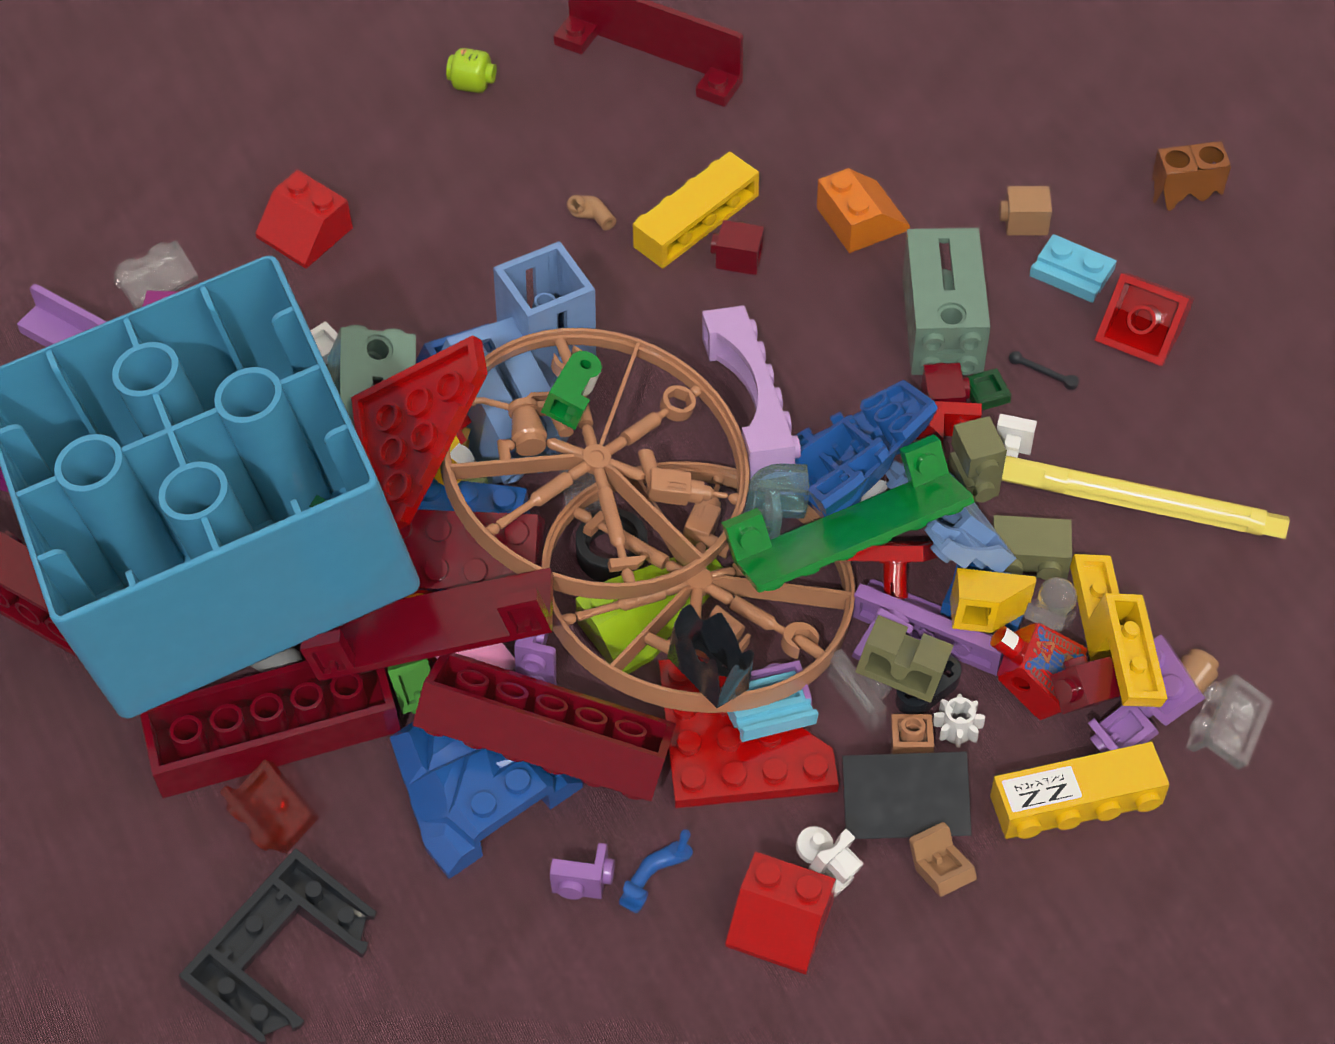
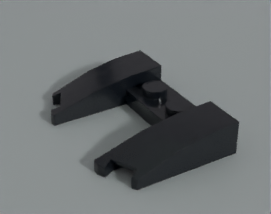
(219, 969)

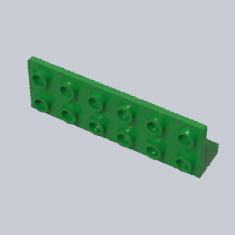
(839, 536)

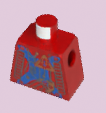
(1029, 661)

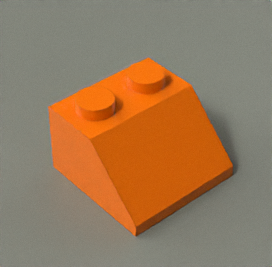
(858, 209)

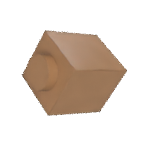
(1026, 210)

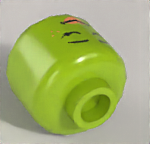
(470, 70)

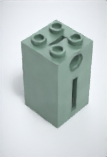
(945, 307)
(367, 358)

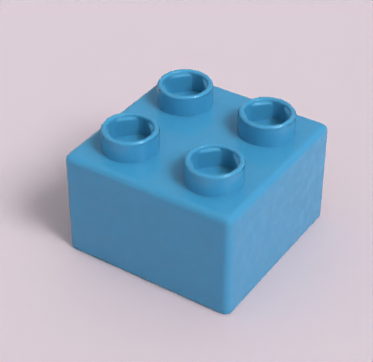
(175, 484)

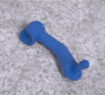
(675, 853)

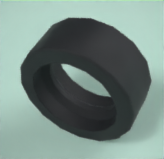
(596, 566)

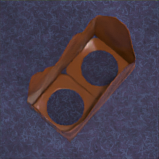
(1188, 171)

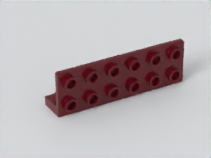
(661, 33)
(436, 625)

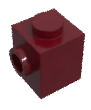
(738, 247)
(945, 382)
(1085, 683)

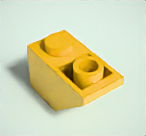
(988, 599)

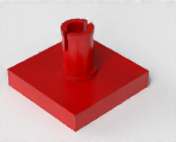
(895, 558)

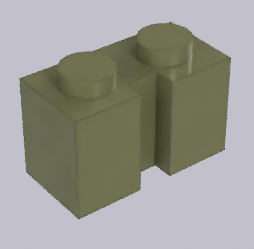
(978, 458)
(1037, 544)
(903, 660)

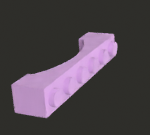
(732, 341)

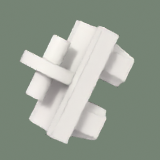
(830, 859)

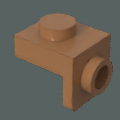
(940, 860)

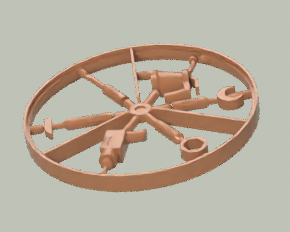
(662, 484)
(717, 583)

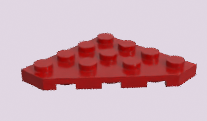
(414, 419)
(718, 768)

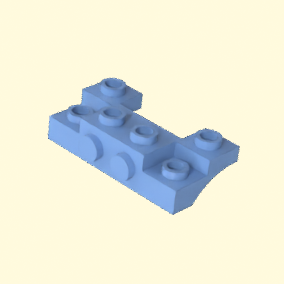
(961, 536)

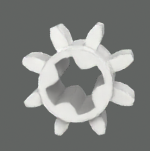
(958, 720)

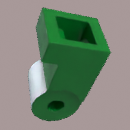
(576, 380)

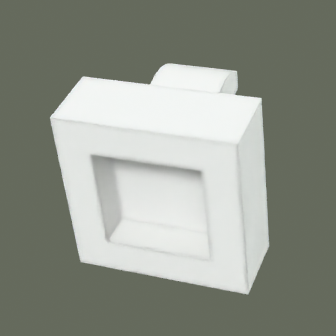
(1016, 434)

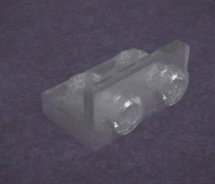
(161, 270)
(1230, 720)

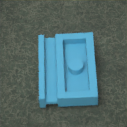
(1073, 268)
(776, 717)

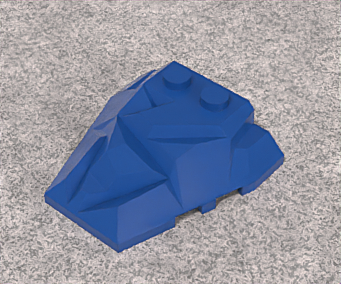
(861, 447)
(468, 793)

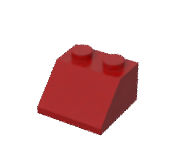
(304, 219)
(1144, 318)
(781, 912)

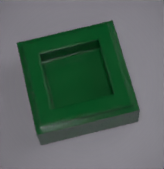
(989, 389)

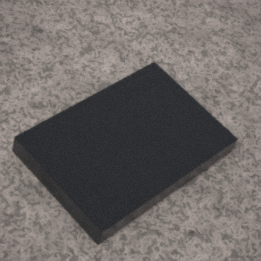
(905, 794)

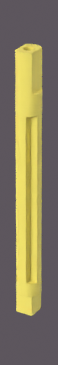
(1144, 497)

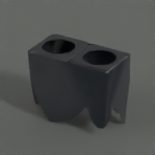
(720, 645)

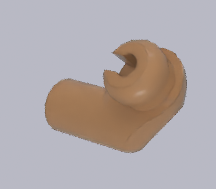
(591, 208)

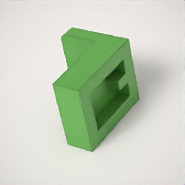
(408, 683)

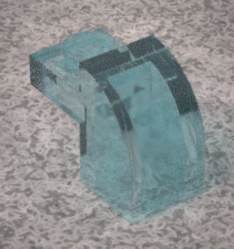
(778, 494)

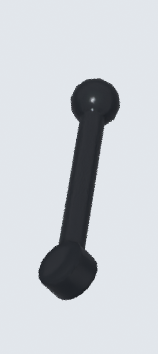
(1070, 382)

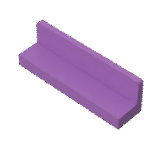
(54, 318)
(925, 617)

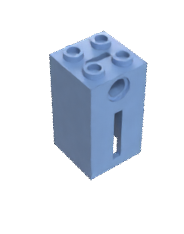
(560, 298)
(504, 383)

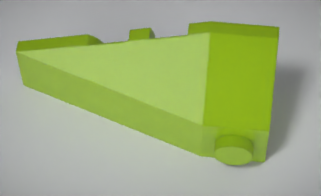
(618, 628)

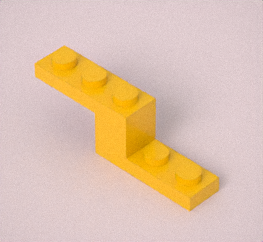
(1118, 628)

